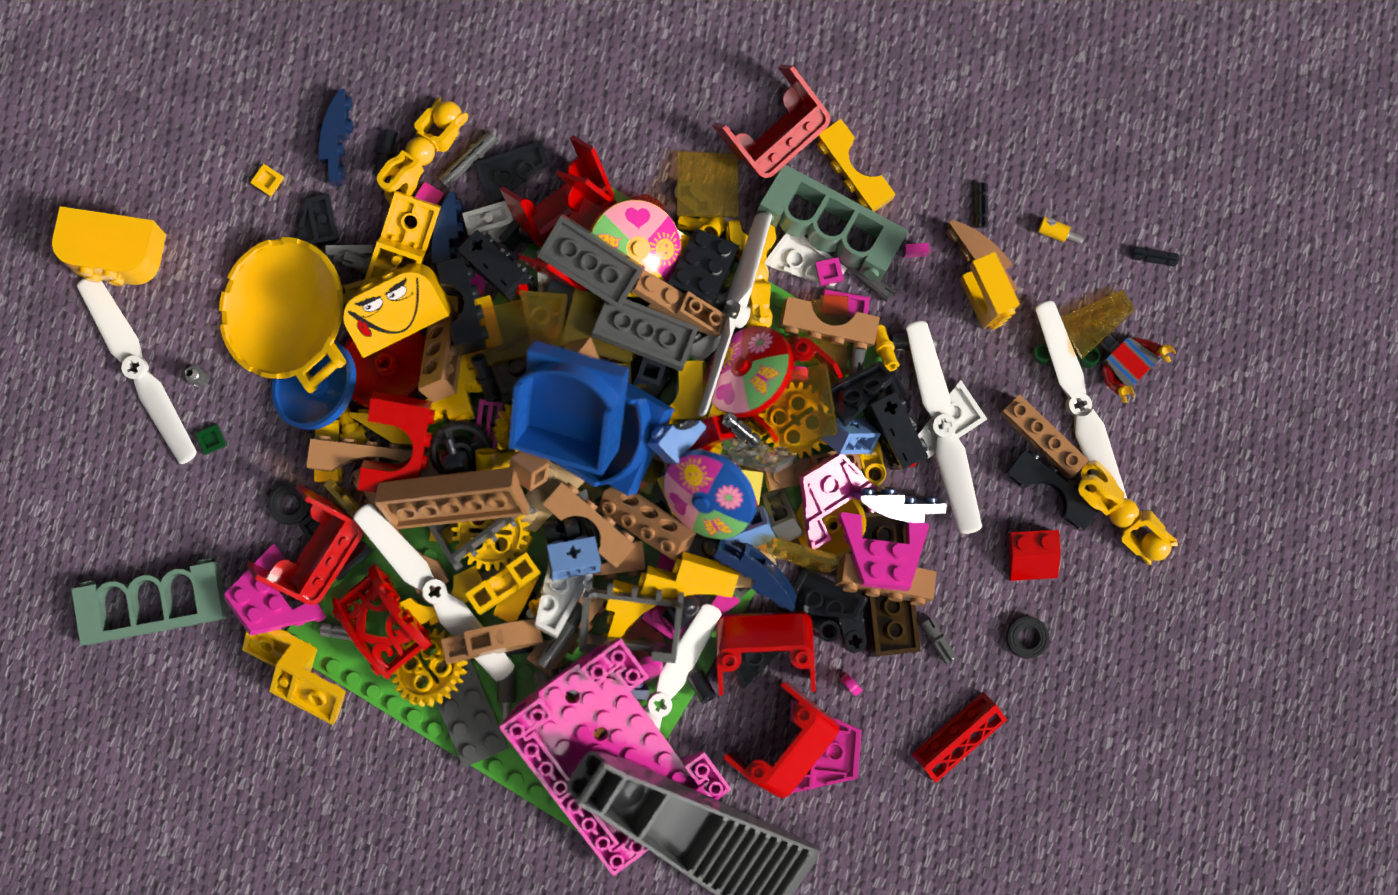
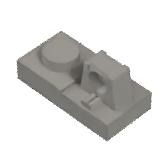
(337, 252)

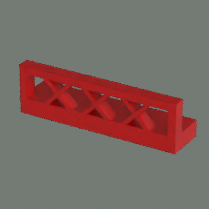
(957, 734)

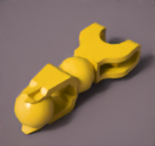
(420, 151)
(760, 295)
(1124, 513)

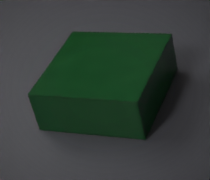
(211, 439)

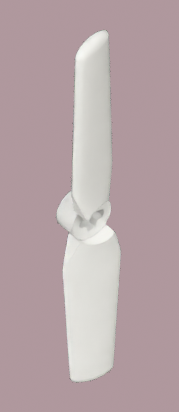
(738, 298)
(126, 348)
(1088, 426)
(949, 450)
(415, 571)
(675, 675)

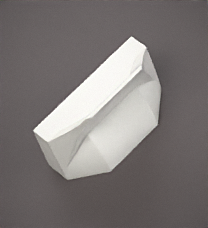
(489, 219)

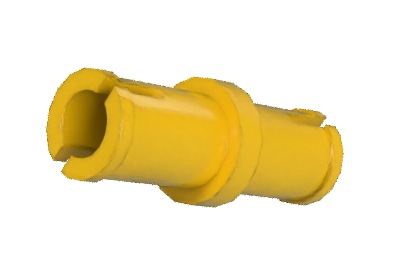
(885, 349)

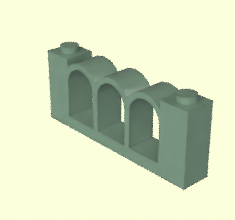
(872, 262)
(92, 614)

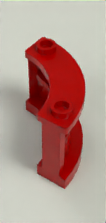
(371, 587)

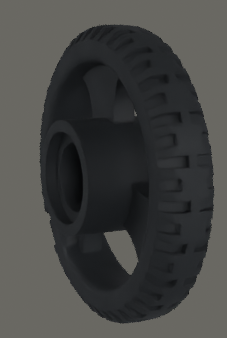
(460, 441)

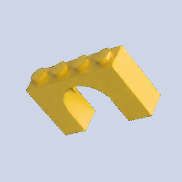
(990, 292)
(690, 391)

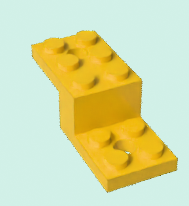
(398, 242)
(293, 673)

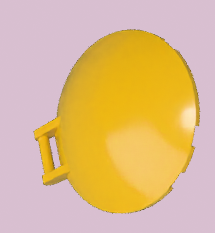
(283, 311)

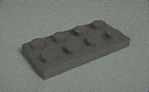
(591, 261)
(646, 333)
(471, 719)

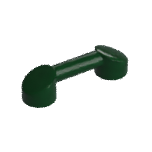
(1041, 356)

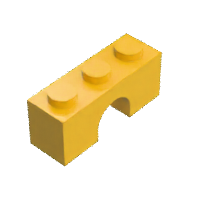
(503, 584)

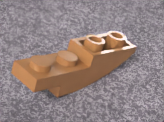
(976, 245)
(681, 306)
(790, 476)
(491, 640)

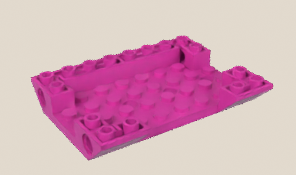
(559, 732)

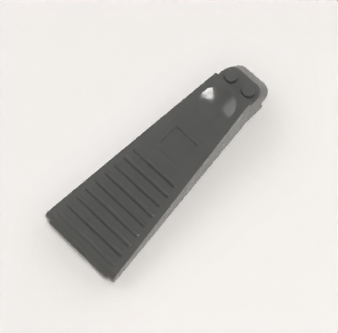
(692, 831)

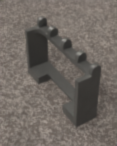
(455, 557)
(660, 651)

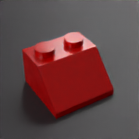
(1033, 554)

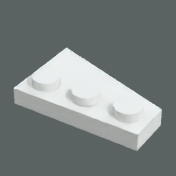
(798, 258)
(965, 412)
(559, 601)

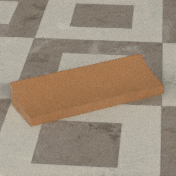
(452, 498)

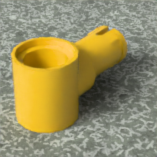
(705, 224)
(352, 429)
(491, 459)

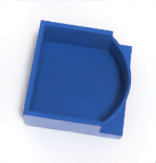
(569, 408)
(628, 467)

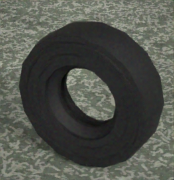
(276, 509)
(1036, 625)

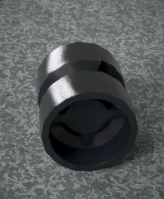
(566, 530)

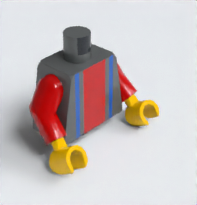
(1130, 362)

